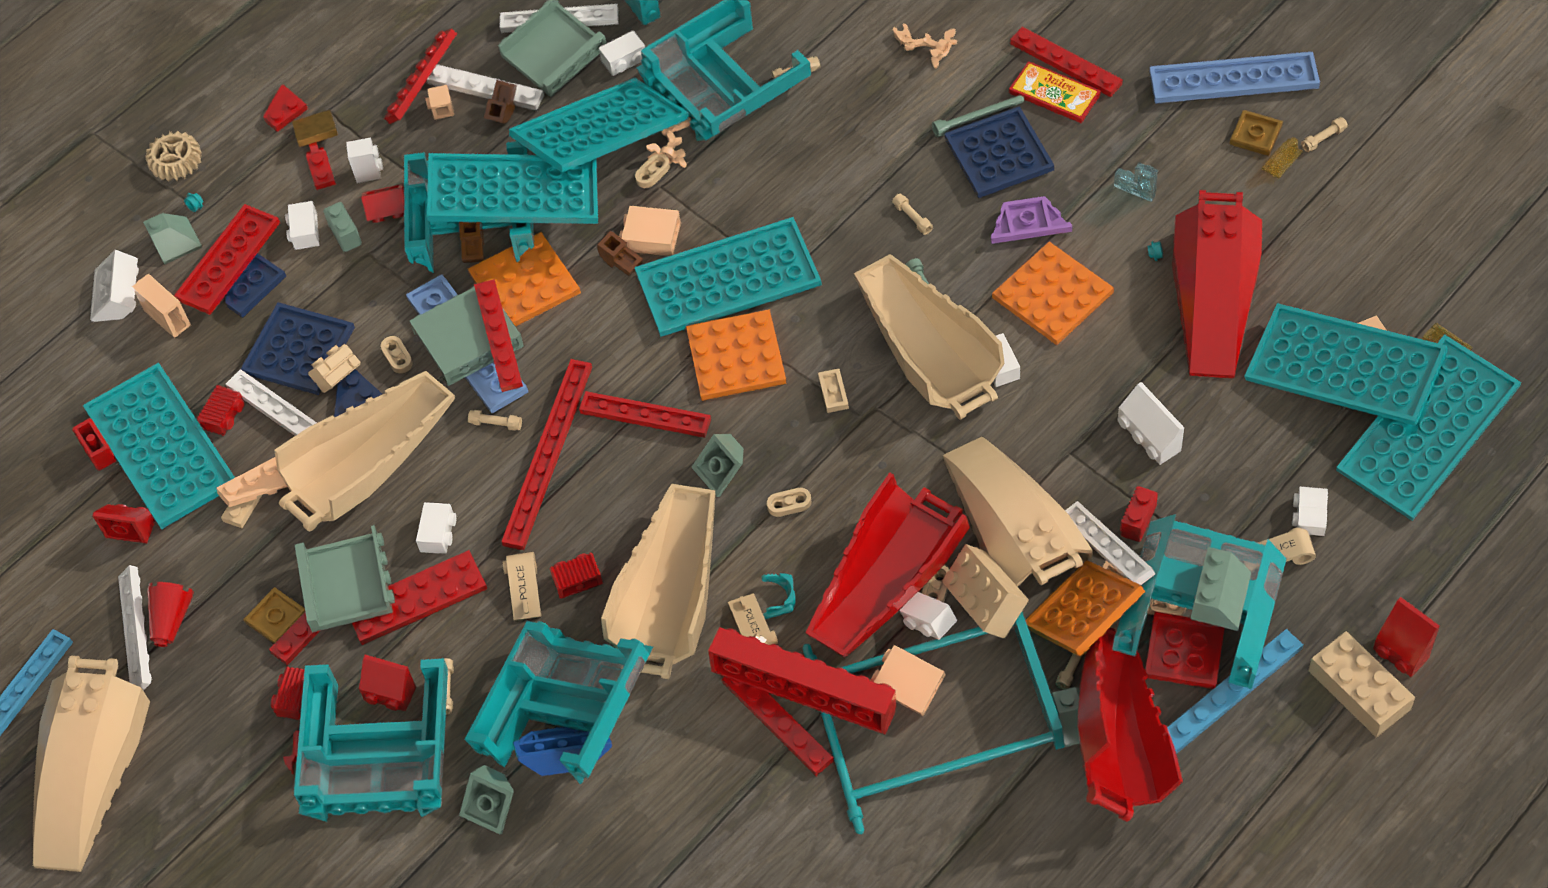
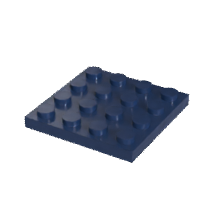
(999, 152)
(292, 343)

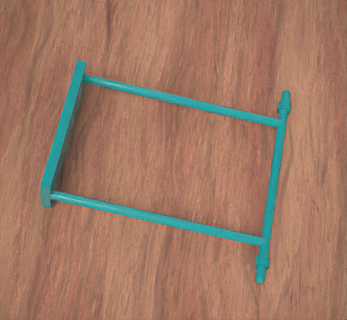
(1041, 687)

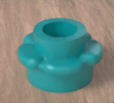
(193, 202)
(1155, 250)

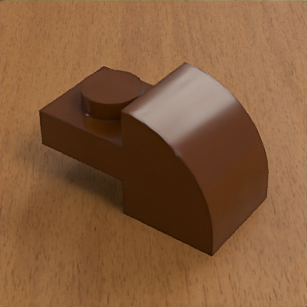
(501, 105)
(471, 241)
(615, 253)

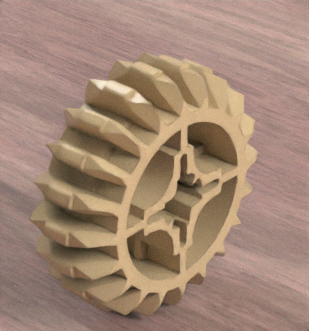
(173, 156)

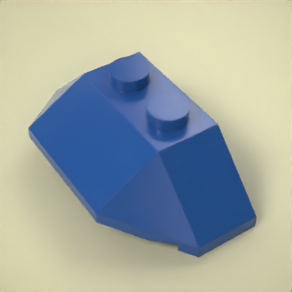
(544, 748)

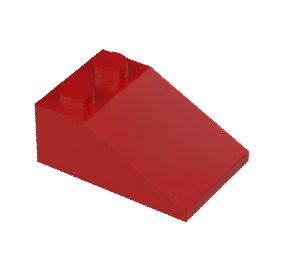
(1406, 638)

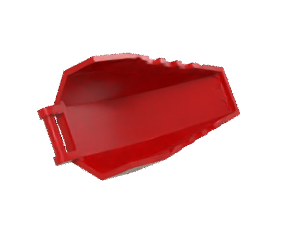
(1215, 280)
(885, 564)
(1120, 734)

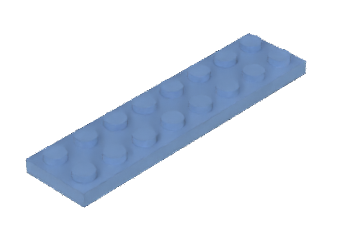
(1234, 77)
(483, 381)

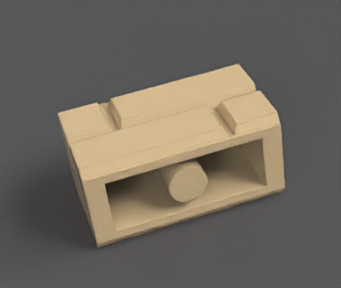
(334, 368)

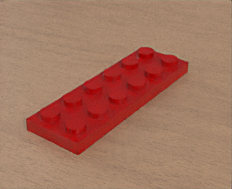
(227, 259)
(424, 595)

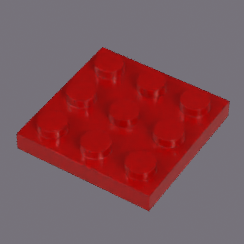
(1184, 651)

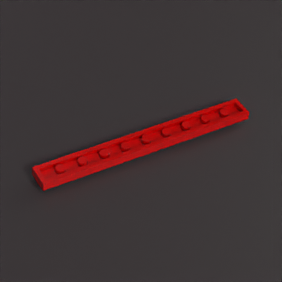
(546, 455)

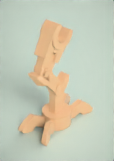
(940, 48)
(673, 156)

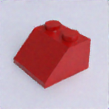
(384, 203)
(125, 522)
(386, 683)

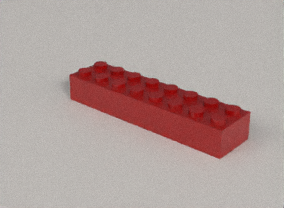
(802, 680)

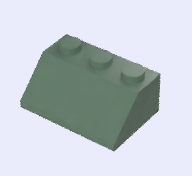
(1221, 590)

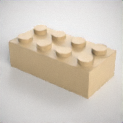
(985, 591)
(1361, 684)

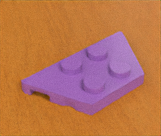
(1028, 219)

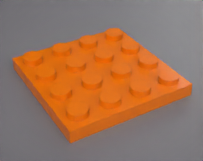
(529, 285)
(1053, 293)
(736, 355)
(1084, 607)

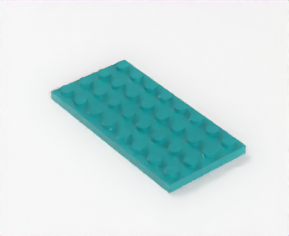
(598, 124)
(509, 190)
(727, 276)
(1346, 363)
(159, 445)
(1410, 462)

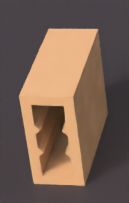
(651, 230)
(161, 305)
(910, 677)

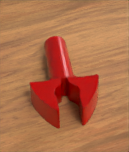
(291, 760)

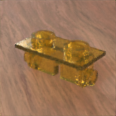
(1283, 158)

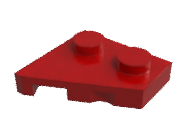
(284, 109)

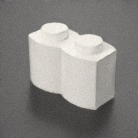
(1311, 510)

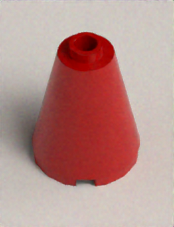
(166, 611)

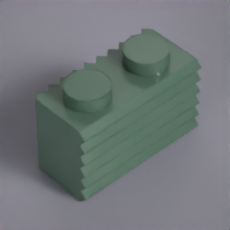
(342, 226)

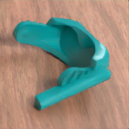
(786, 582)

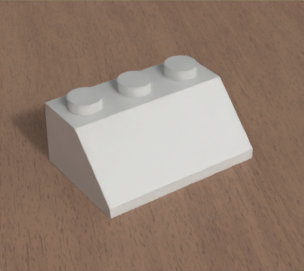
(113, 287)
(1151, 424)

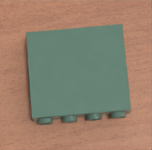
(551, 47)
(458, 336)
(344, 581)

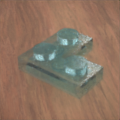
(1141, 183)

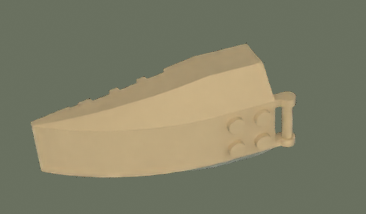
(935, 342)
(353, 454)
(1014, 514)
(666, 581)
(82, 751)

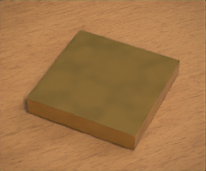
(314, 128)
(1256, 132)
(274, 615)

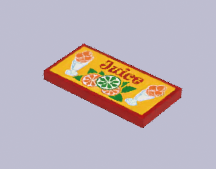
(1055, 92)

